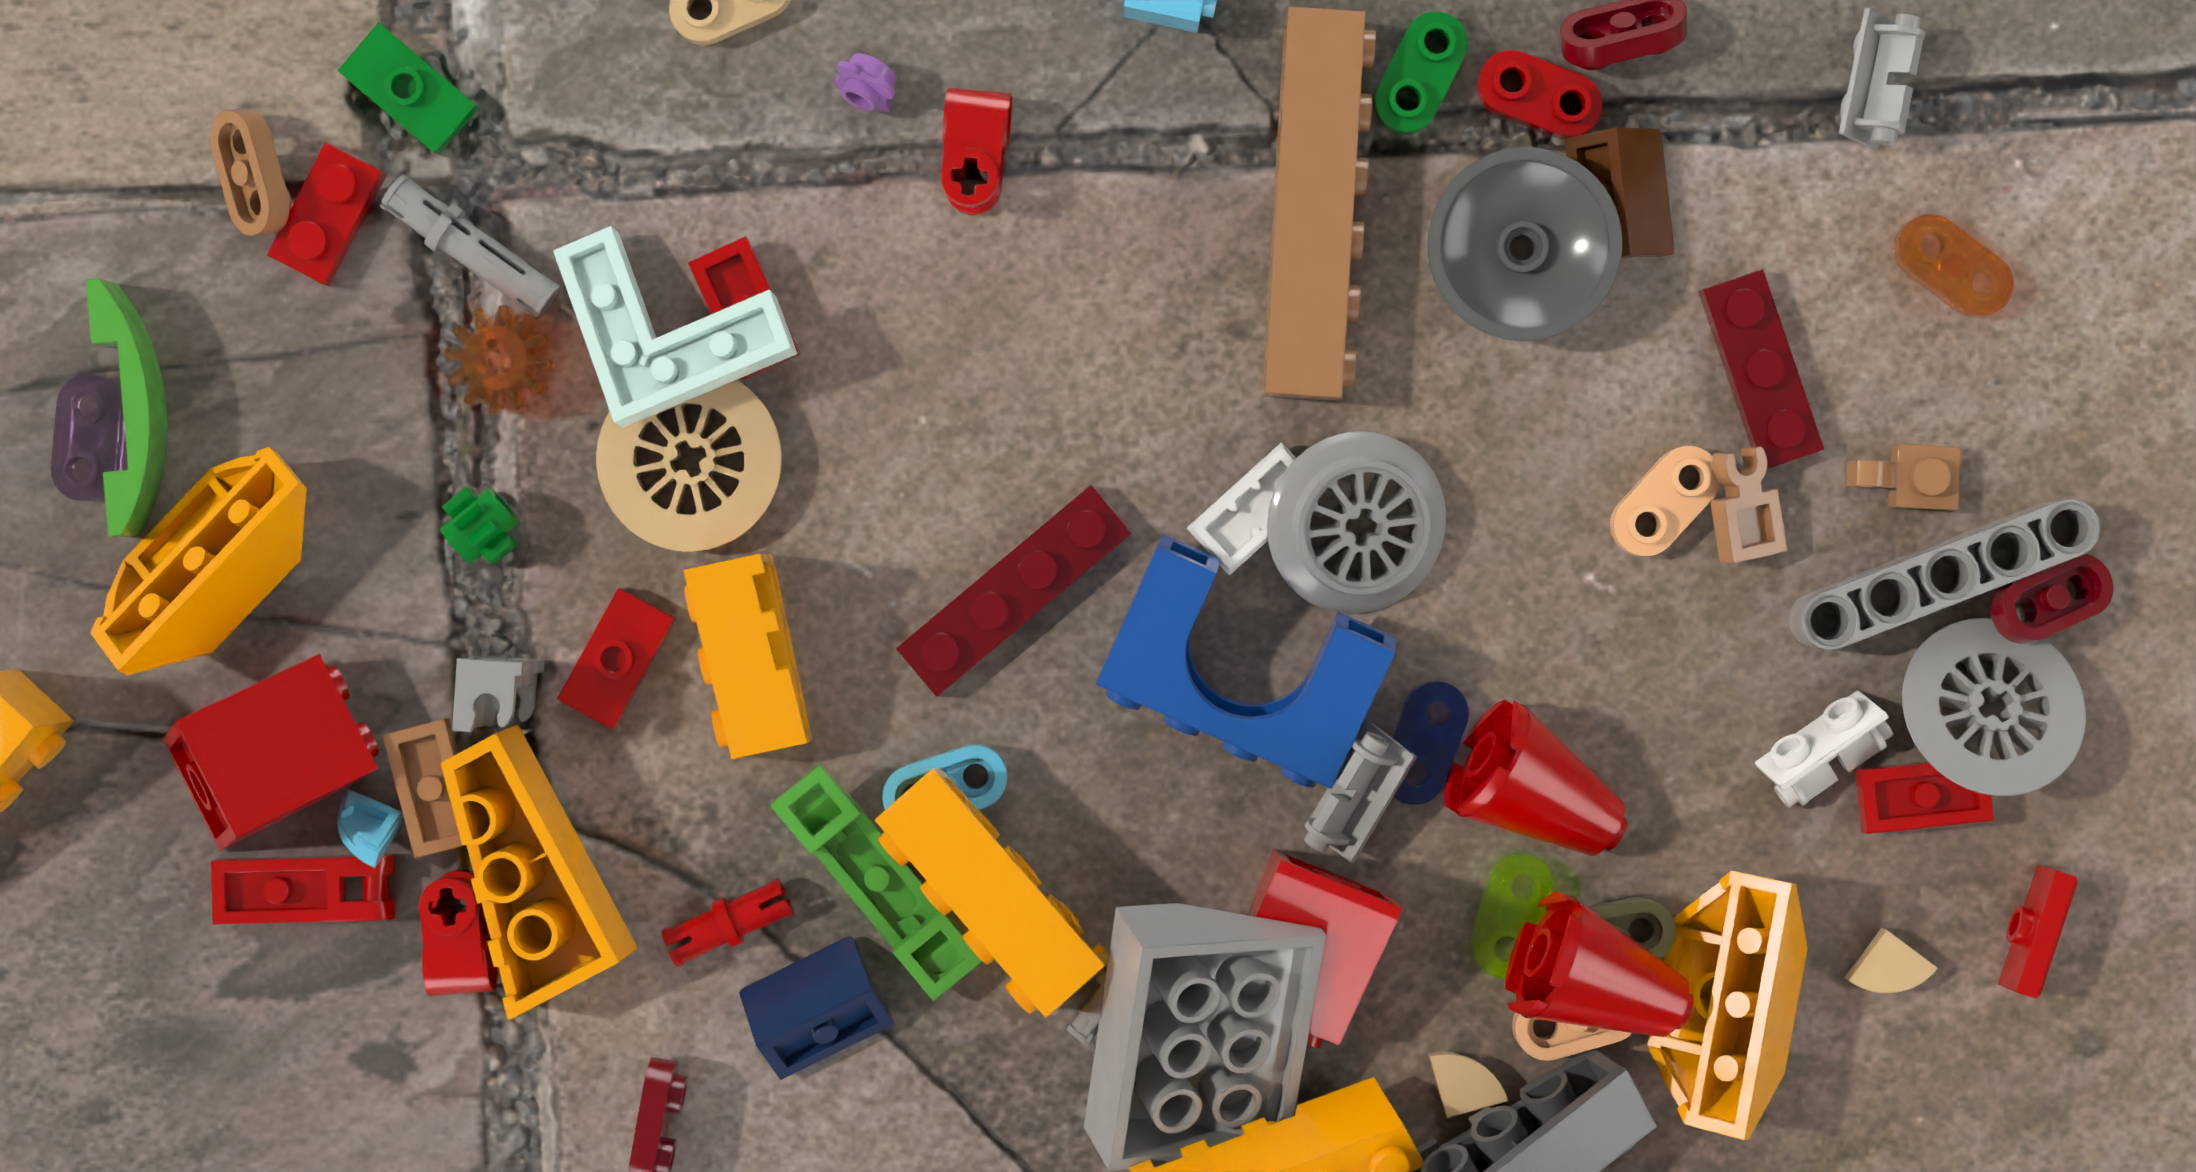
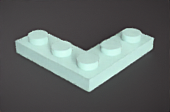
(651, 372)

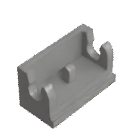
(488, 690)

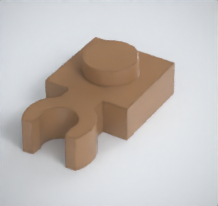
(1749, 517)

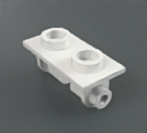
(1848, 730)

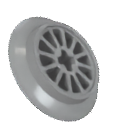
(1298, 497)
(2053, 690)

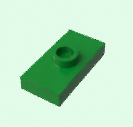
(408, 89)

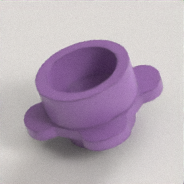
(866, 83)

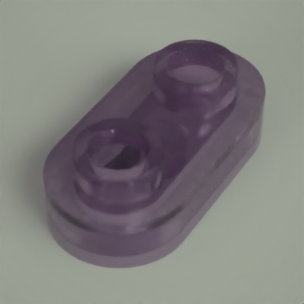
(95, 437)

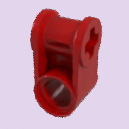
(975, 138)
(455, 945)

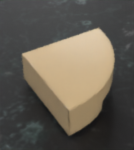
(1889, 966)
(1464, 1083)

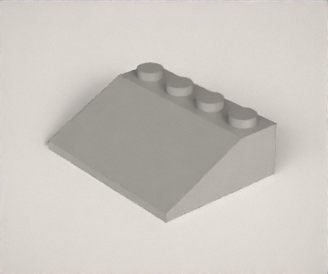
(1198, 1029)

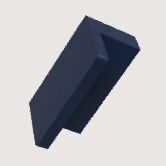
(814, 1008)

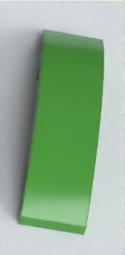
(131, 492)
(888, 894)

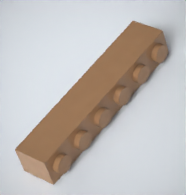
(1315, 204)

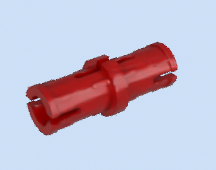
(727, 922)

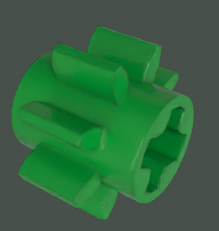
(480, 525)

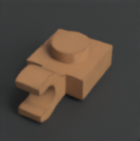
(1915, 476)

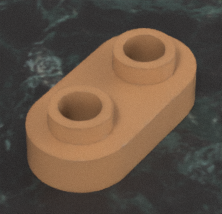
(249, 172)

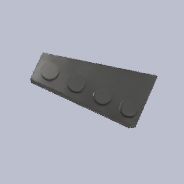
(1566, 1122)

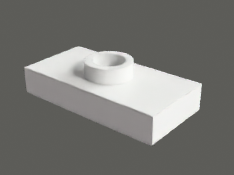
(1238, 520)

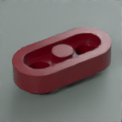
(1622, 32)
(2048, 601)
(661, 1095)

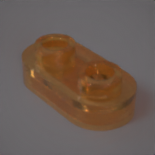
(1953, 269)

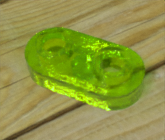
(1504, 913)

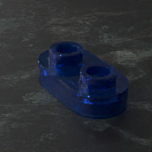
(1431, 744)

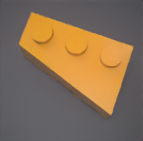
(747, 655)

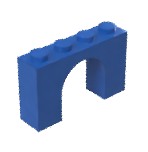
(1301, 732)

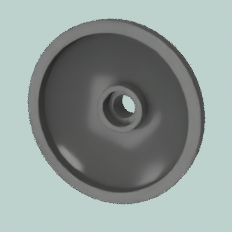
(1535, 198)

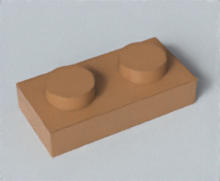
(420, 784)

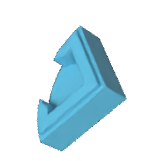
(367, 826)

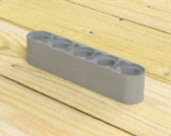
(1972, 566)

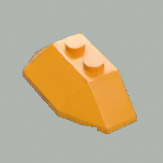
(205, 564)
(1745, 969)

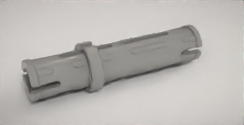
(451, 232)

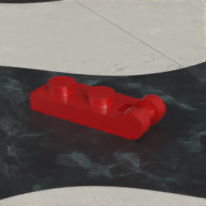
(299, 890)

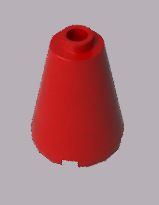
(1533, 784)
(1592, 974)

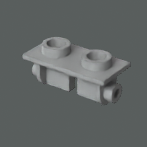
(1874, 107)
(1359, 793)

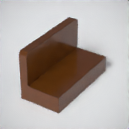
(1634, 174)

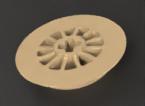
(703, 530)

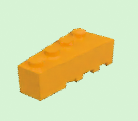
(990, 893)
(1332, 1133)

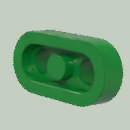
(1420, 71)

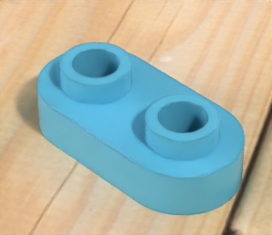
(954, 764)

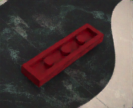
(1013, 590)

